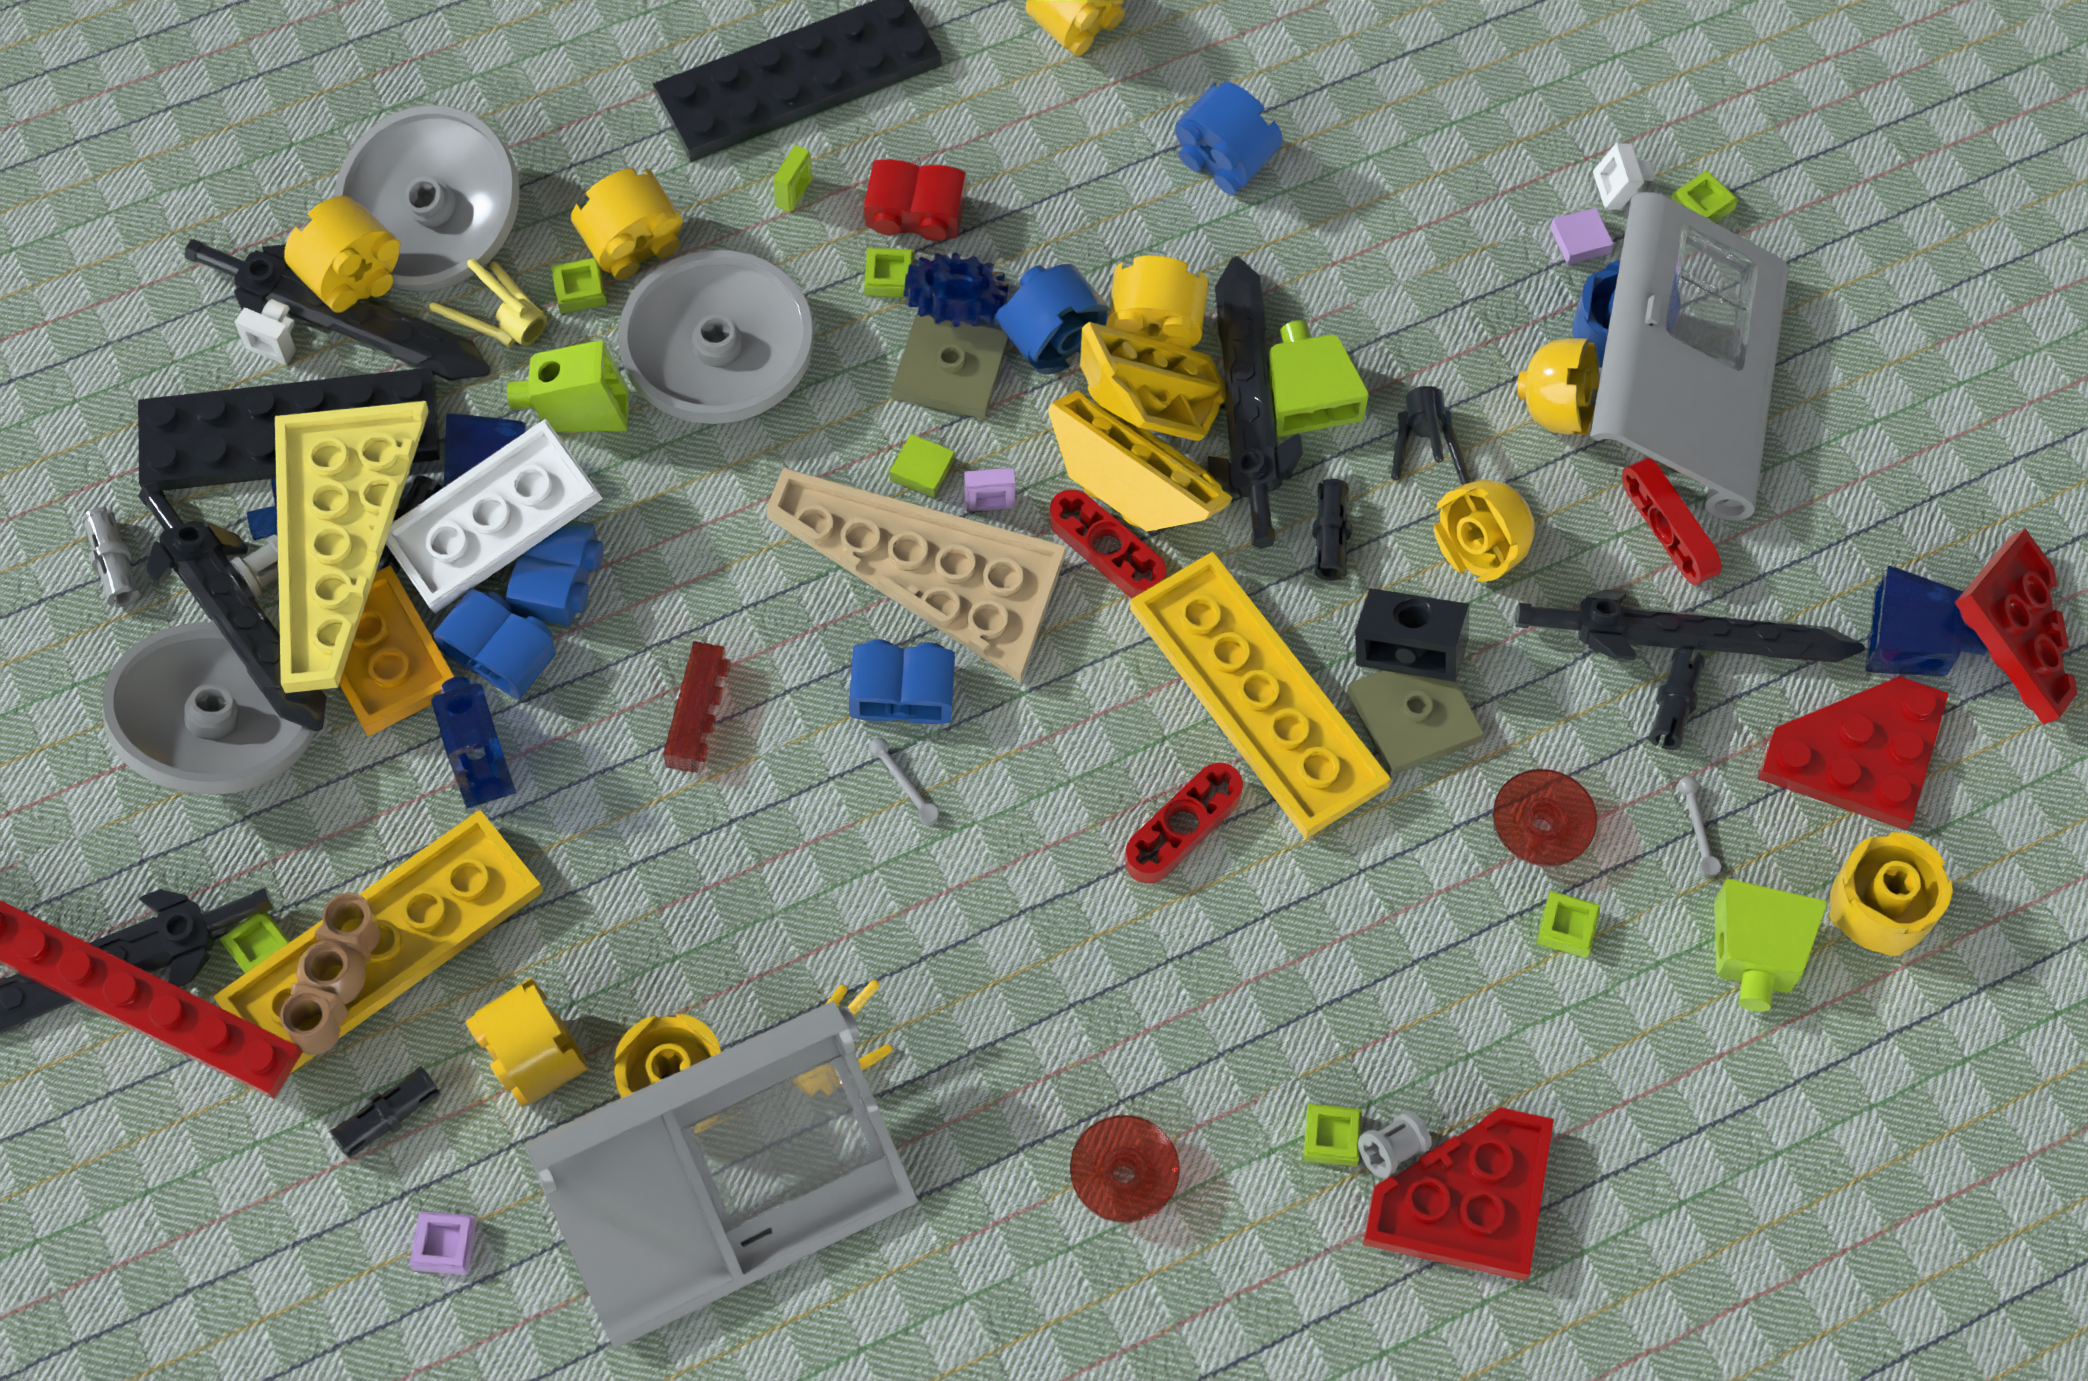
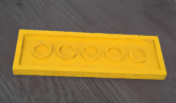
(1260, 695)
(425, 918)

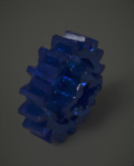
(955, 289)

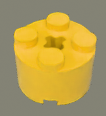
(1076, 21)
(628, 222)
(343, 253)
(1159, 300)
(1890, 893)
(527, 1042)
(659, 1048)

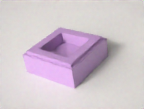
(1581, 236)
(989, 489)
(443, 1243)

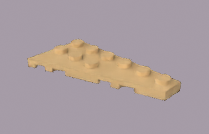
(951, 571)

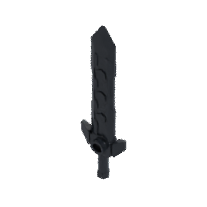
(409, 339)
(1256, 457)
(201, 562)
(1612, 628)
(175, 938)

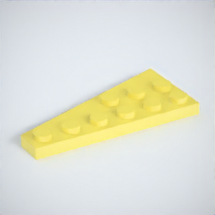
(334, 512)

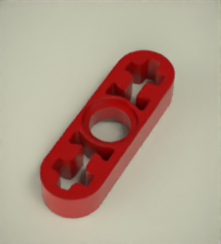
(1671, 521)
(1101, 524)
(1148, 838)

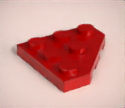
(2017, 623)
(1861, 751)
(1469, 1198)

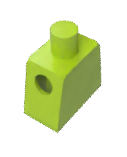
(1313, 382)
(574, 389)
(1763, 939)

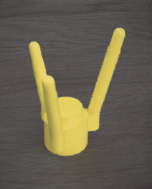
(517, 315)

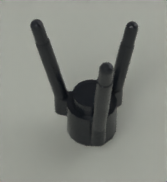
(1428, 418)

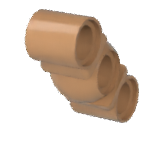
(333, 949)

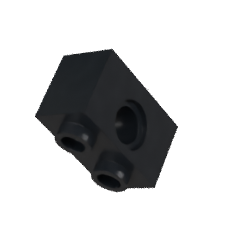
(1412, 634)

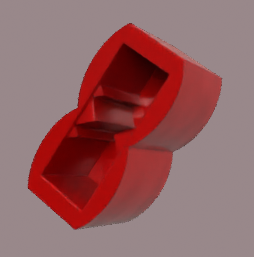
(915, 199)

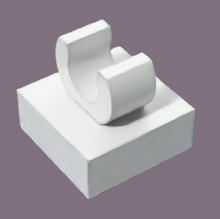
(1621, 176)
(268, 332)

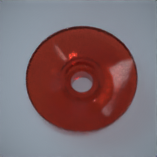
(1548, 797)
(1130, 1144)

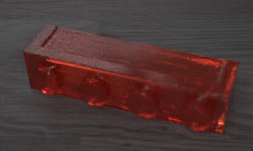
(695, 707)

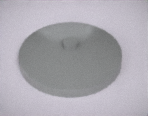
(438, 188)
(716, 336)
(194, 716)

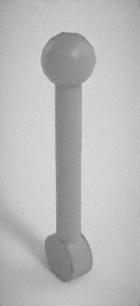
(928, 813)
(1710, 865)

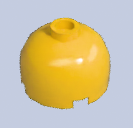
(1561, 385)
(1484, 528)

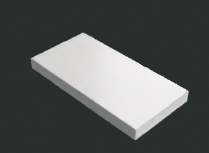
(490, 515)

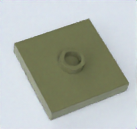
(950, 366)
(1413, 718)

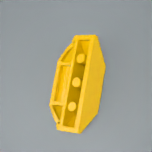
(1151, 381)
(1132, 467)

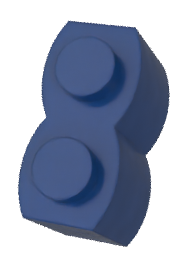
(553, 574)
(496, 643)
(902, 682)

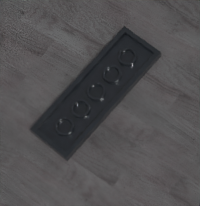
(796, 75)
(232, 431)

